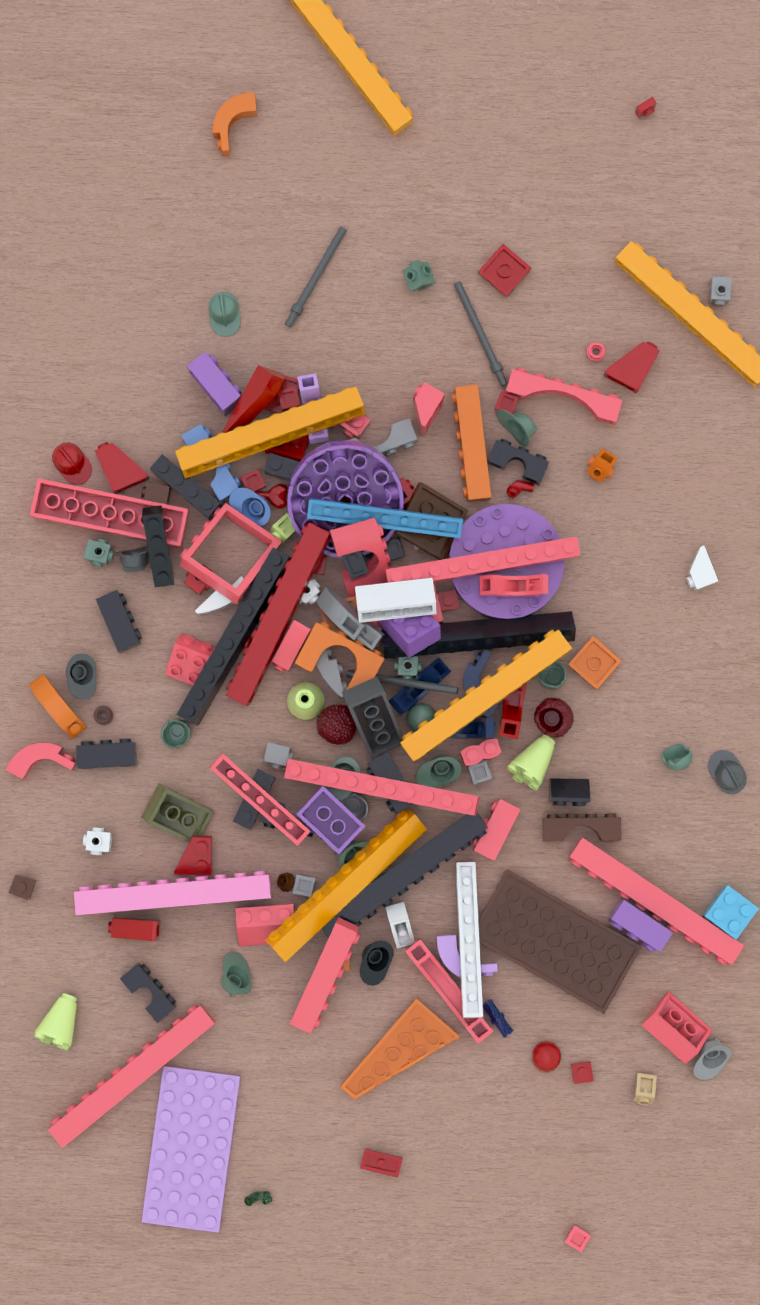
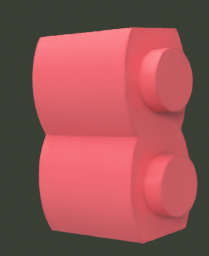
(486, 750)

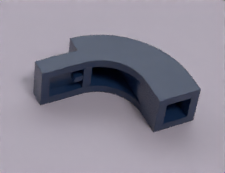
(472, 677)
(410, 696)
(478, 729)

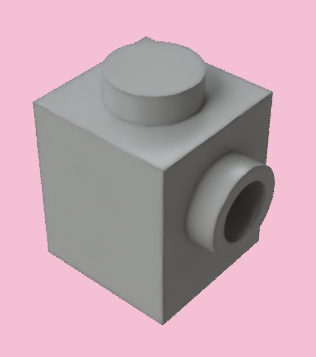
(719, 290)
(277, 755)

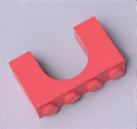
(363, 537)

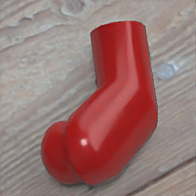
(519, 486)

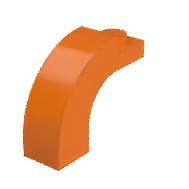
(232, 110)
(56, 706)

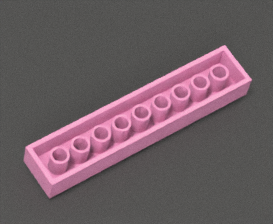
(173, 894)

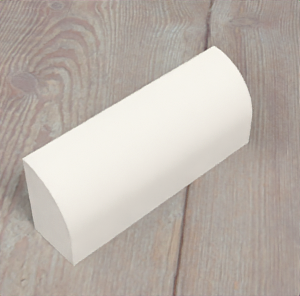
(395, 600)

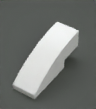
(216, 601)

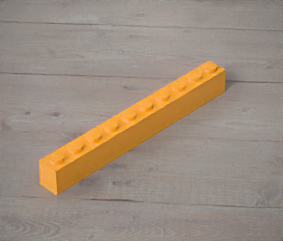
(355, 64)
(690, 311)
(270, 432)
(485, 696)
(345, 884)

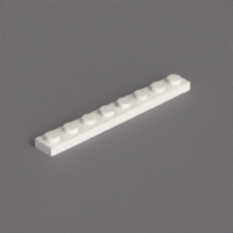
(469, 940)

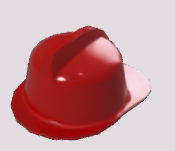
(72, 463)

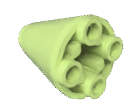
(309, 709)
(533, 762)
(59, 1023)

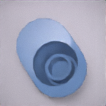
(250, 505)

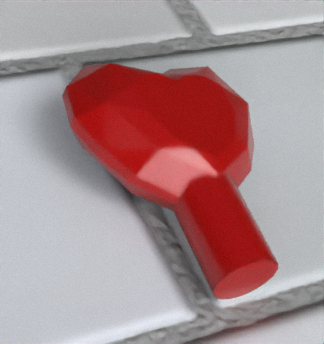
(276, 495)

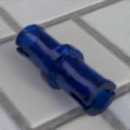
(497, 1018)

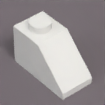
(701, 571)
(400, 925)

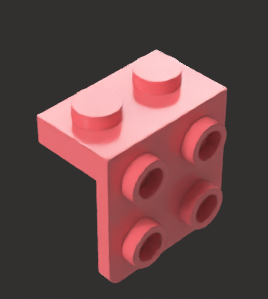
(188, 659)

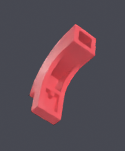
(513, 585)
(30, 755)

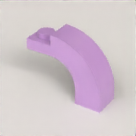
(310, 391)
(449, 954)

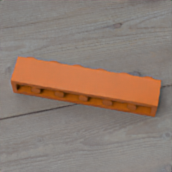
(472, 443)

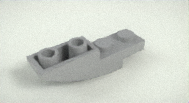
(346, 618)
(331, 672)

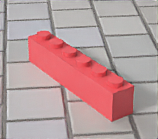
(259, 799)
(324, 975)

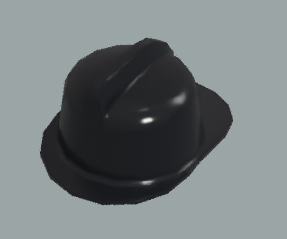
(375, 962)

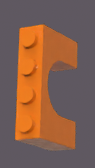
(322, 637)

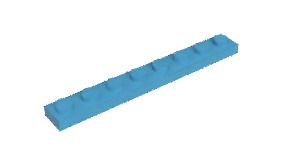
(387, 517)

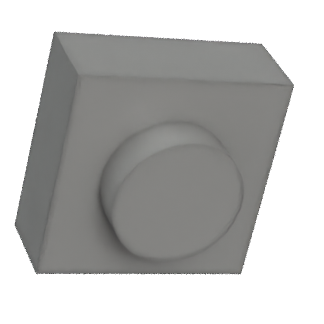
(479, 772)
(303, 885)

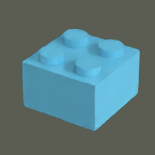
(730, 912)

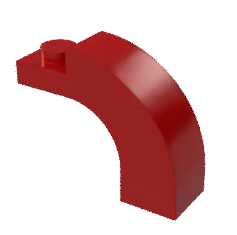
(512, 713)

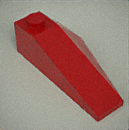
(256, 396)

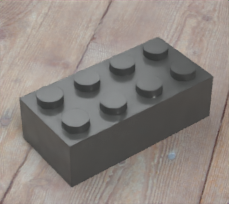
(373, 717)

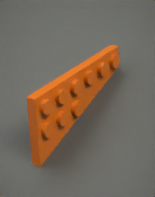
(408, 1041)

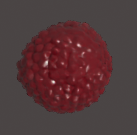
(554, 717)
(336, 724)

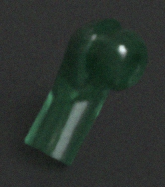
(256, 1196)

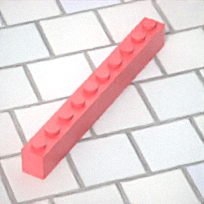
(488, 561)
(382, 787)
(656, 901)
(131, 1076)

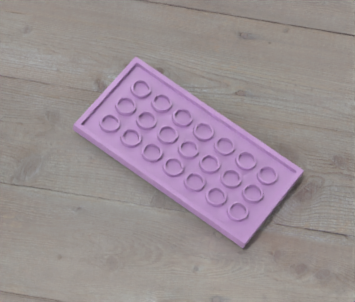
(191, 1149)

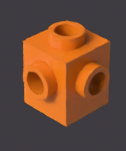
(601, 465)

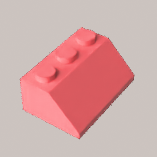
(427, 405)
(257, 922)
(677, 1028)

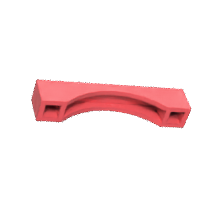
(602, 407)
(446, 988)

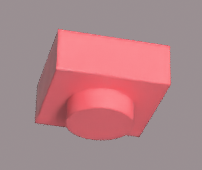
(577, 1238)

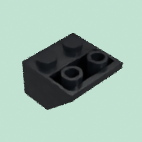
(569, 790)

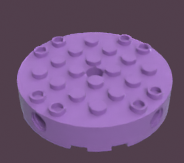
(340, 471)
(498, 529)

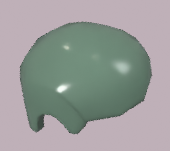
(553, 676)
(418, 714)
(175, 733)
(677, 757)

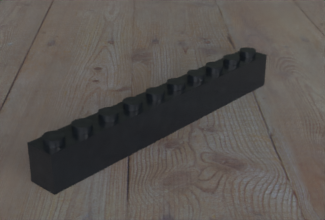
(490, 634)
(233, 639)
(411, 870)

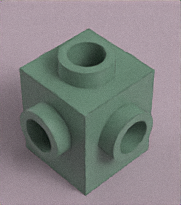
(418, 276)
(94, 547)
(407, 673)

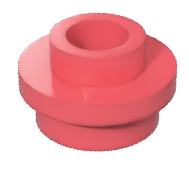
(596, 345)

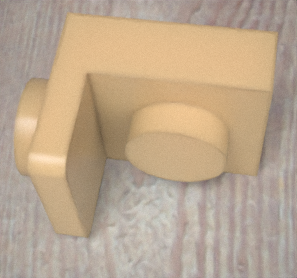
(645, 1089)

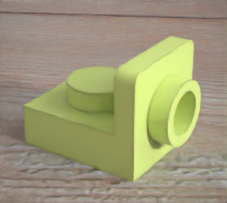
(283, 529)

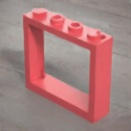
(211, 579)

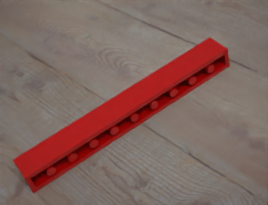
(279, 613)

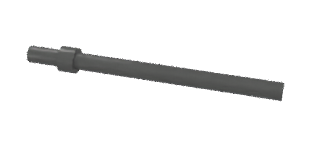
(297, 308)
(496, 366)
(412, 683)

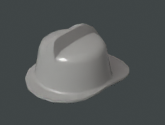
(712, 1059)

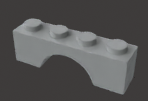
(401, 436)

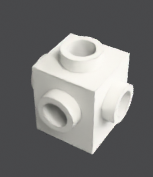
(312, 596)
(105, 841)

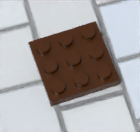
(432, 502)

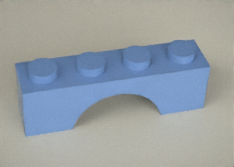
(223, 482)

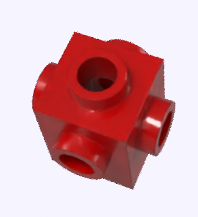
(196, 586)

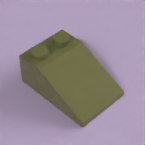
(176, 813)

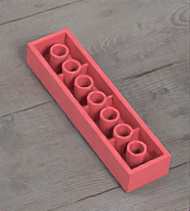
(103, 511)

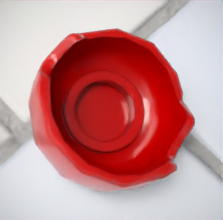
(546, 1056)

